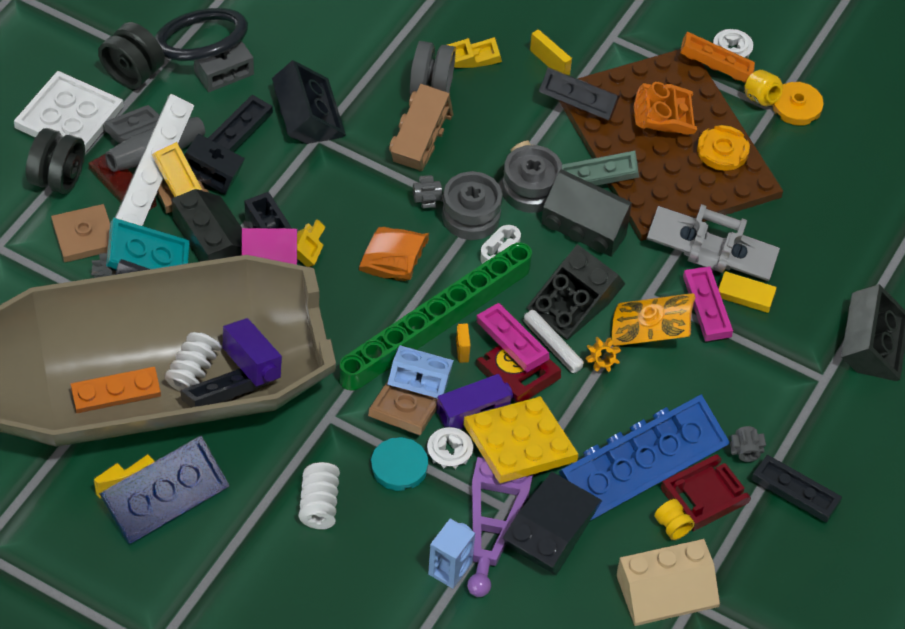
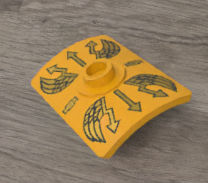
(652, 319)

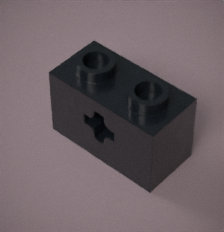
(213, 163)
(264, 213)

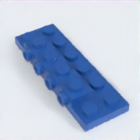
(647, 454)

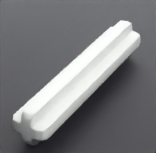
(553, 341)

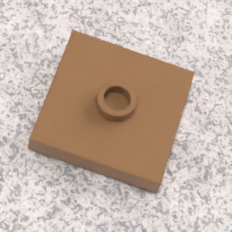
(82, 232)
(403, 408)

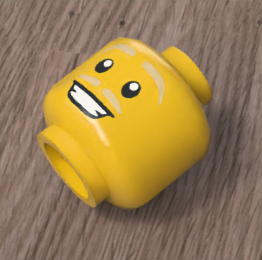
(763, 88)

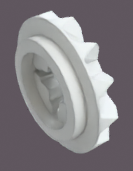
(733, 37)
(459, 442)

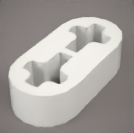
(496, 241)

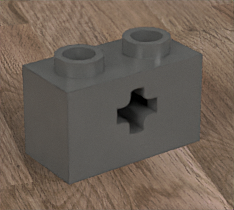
(225, 67)

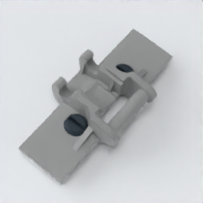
(710, 250)

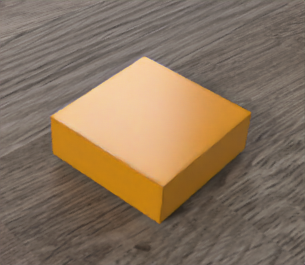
(463, 343)

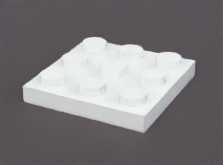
(70, 108)

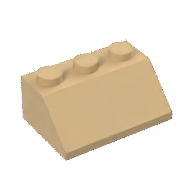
(668, 582)

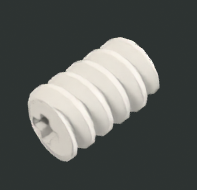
(191, 360)
(319, 495)

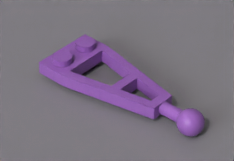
(483, 478)

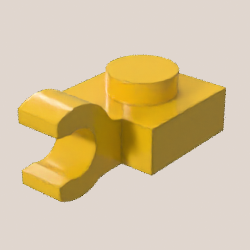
(308, 243)

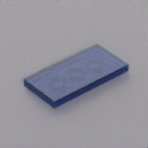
(164, 489)

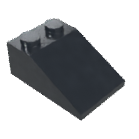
(551, 522)

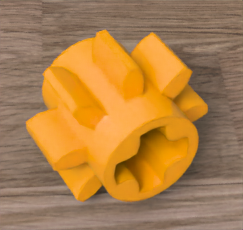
(610, 356)

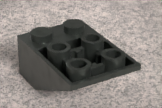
(576, 292)

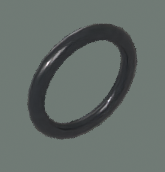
(206, 51)

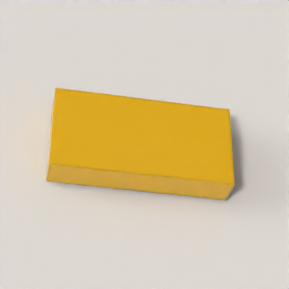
(550, 53)
(176, 170)
(747, 292)

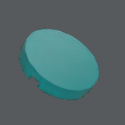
(399, 463)

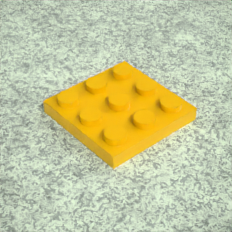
(520, 439)

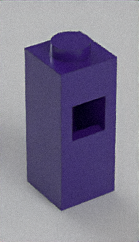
(252, 352)
(473, 399)

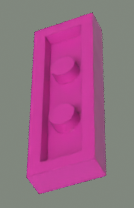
(708, 304)
(512, 337)

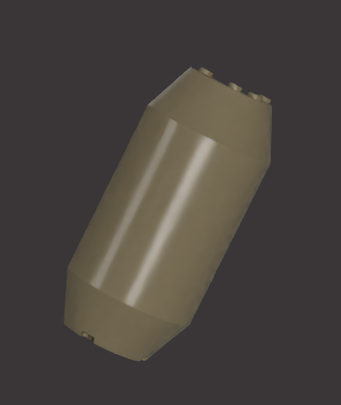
(140, 322)

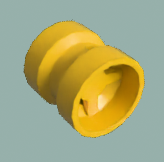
(673, 518)

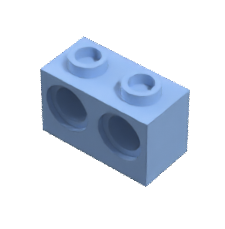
(420, 372)
(451, 553)

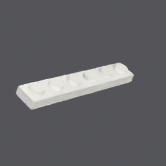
(147, 175)

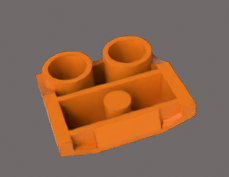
(664, 108)
(393, 253)

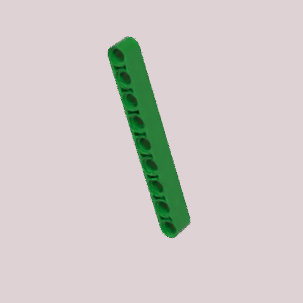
(435, 315)

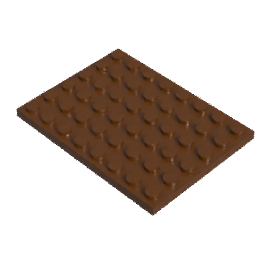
(669, 161)

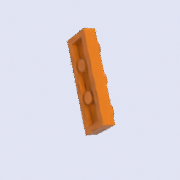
(716, 57)
(115, 389)

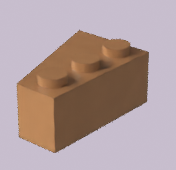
(421, 127)

